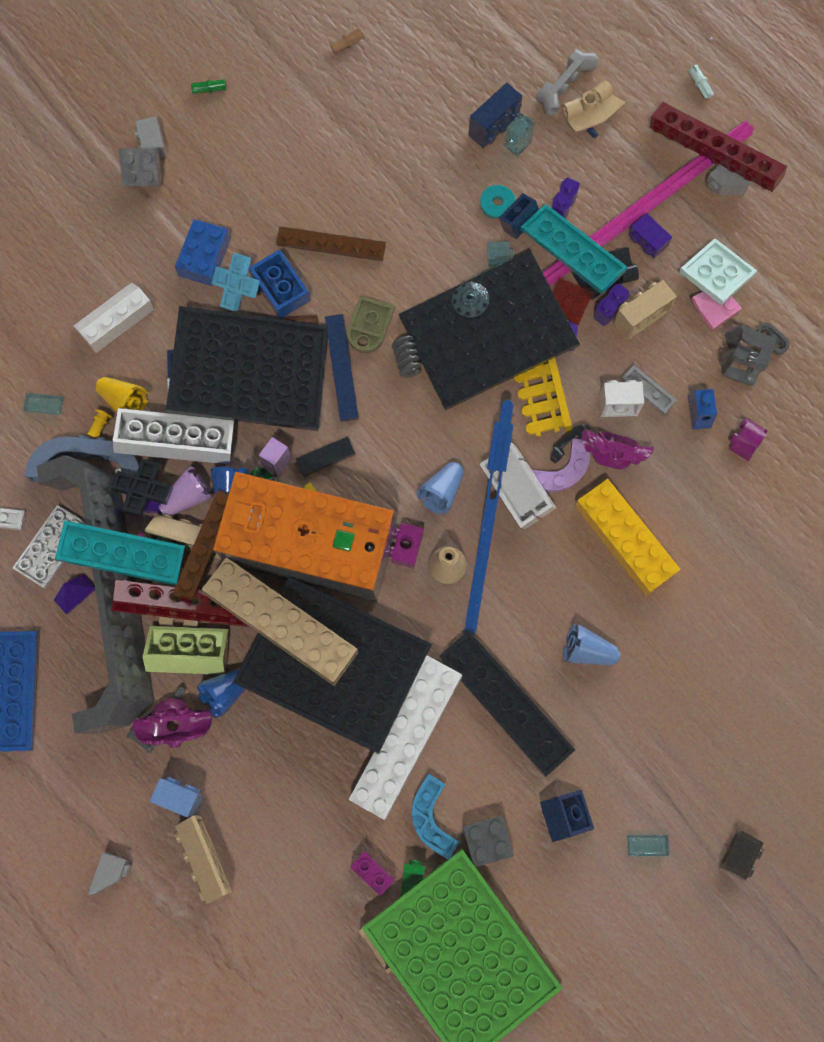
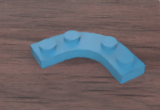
(423, 818)

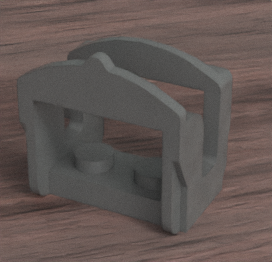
(755, 360)

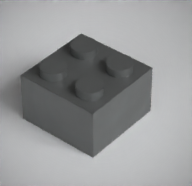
(140, 166)
(488, 841)

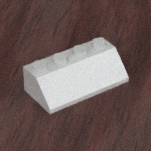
(114, 317)

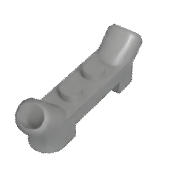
(576, 63)

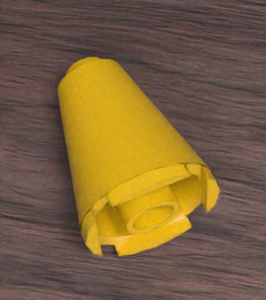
(122, 394)

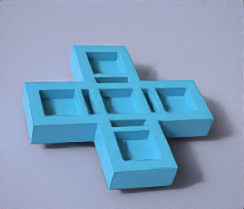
(235, 282)

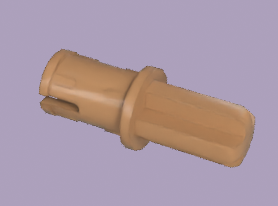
(347, 41)

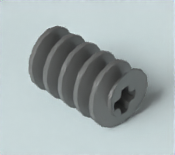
(404, 357)

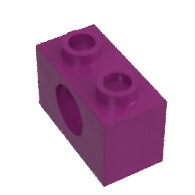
(409, 534)
(372, 873)

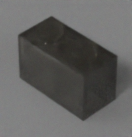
(742, 855)

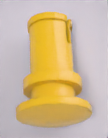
(98, 423)

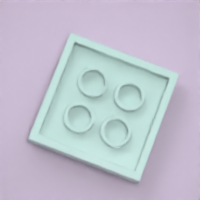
(718, 271)

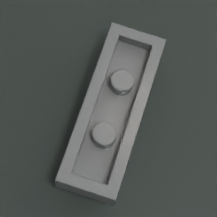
(652, 392)

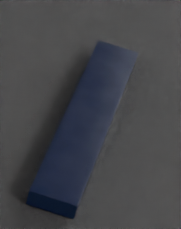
(341, 368)

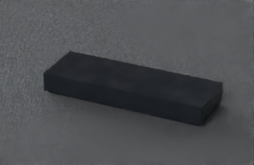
(325, 456)

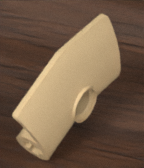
(585, 115)

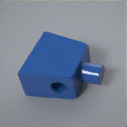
(702, 405)

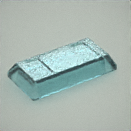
(43, 404)
(648, 845)

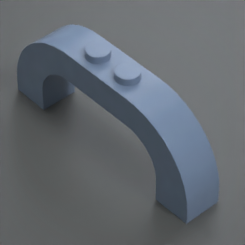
(81, 448)

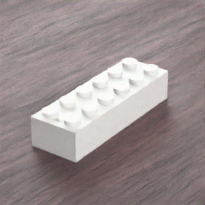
(173, 436)

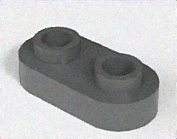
(779, 338)

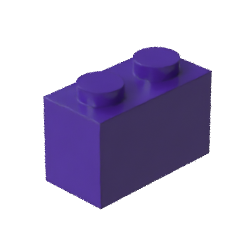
(650, 236)

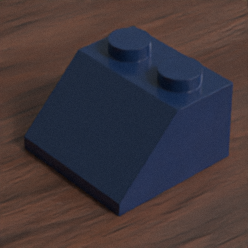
(566, 815)

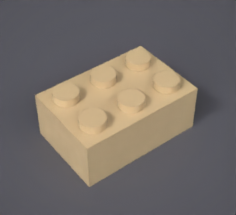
(644, 309)

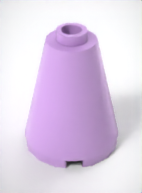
(187, 492)

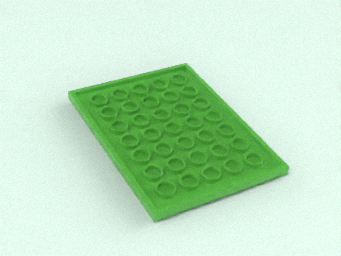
(461, 955)

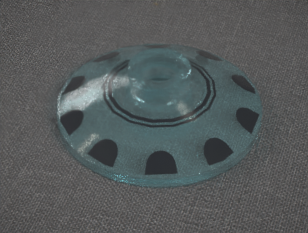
(474, 306)

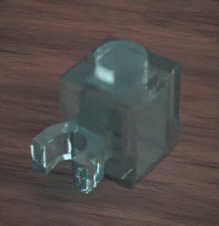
(498, 253)

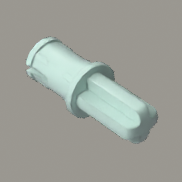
(701, 82)

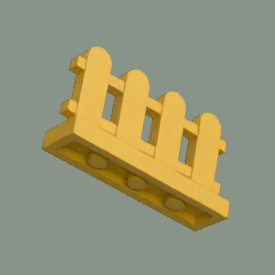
(550, 405)

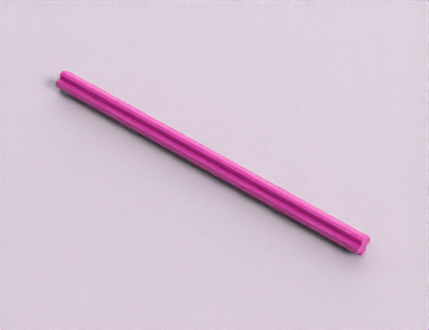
(648, 201)

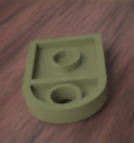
(370, 323)

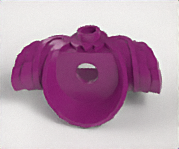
(614, 450)
(154, 728)

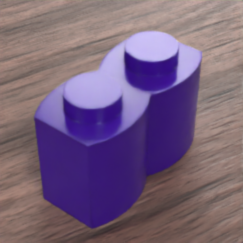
(565, 197)
(609, 305)

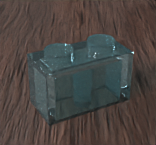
(519, 134)

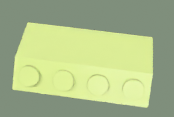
(186, 650)

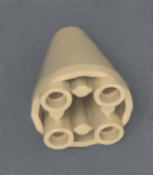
(446, 570)

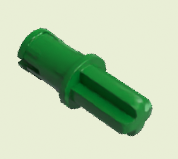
(208, 86)

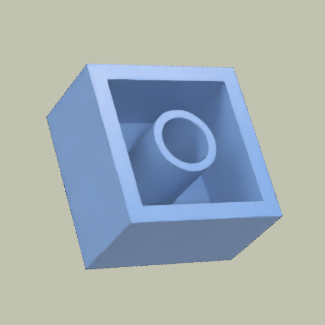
(176, 798)

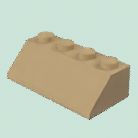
(173, 531)
(203, 859)

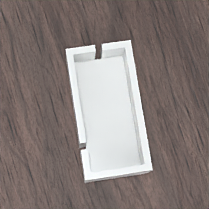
(521, 490)

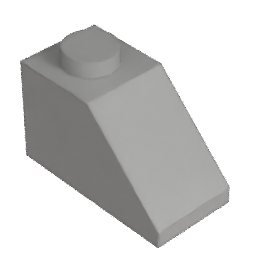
(726, 182)
(109, 872)

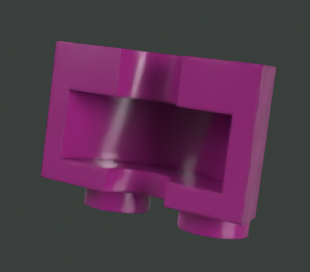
(748, 439)

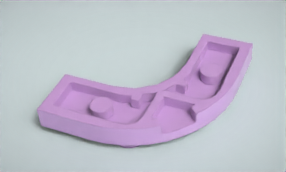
(571, 474)

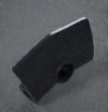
(630, 275)

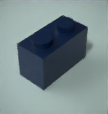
(518, 214)

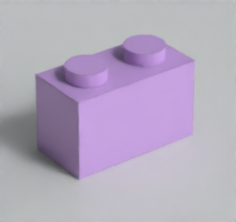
(275, 456)

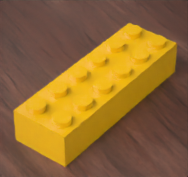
(627, 537)

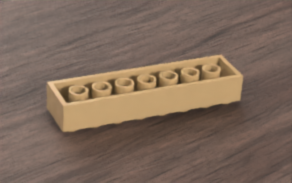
(280, 621)

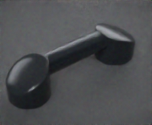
(557, 452)

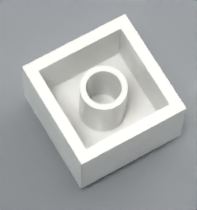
(621, 398)

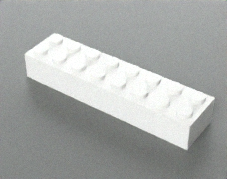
(414, 725)

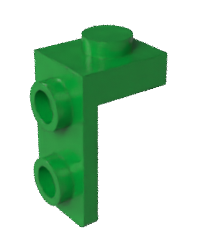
(412, 874)

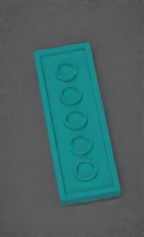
(574, 248)
(119, 553)

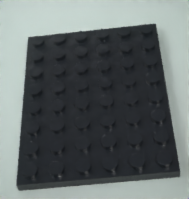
(508, 339)
(247, 369)
(369, 691)

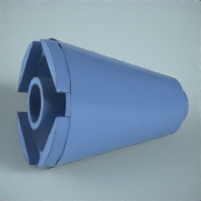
(441, 488)
(589, 648)

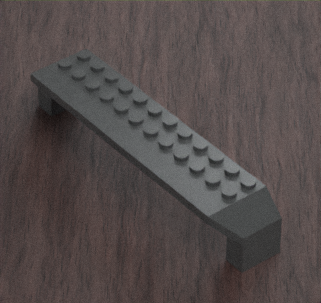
(129, 684)

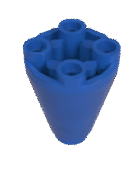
(220, 692)

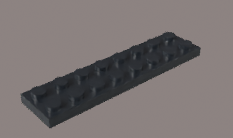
(507, 704)

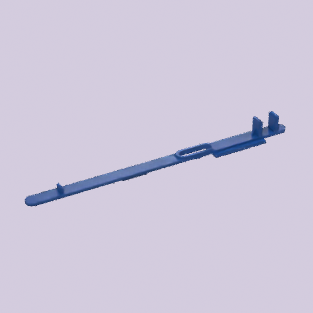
(497, 462)

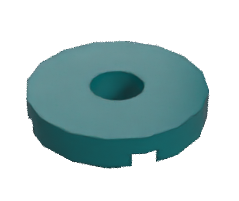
(492, 193)

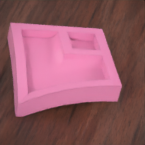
(713, 312)

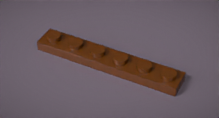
(331, 243)
(202, 549)

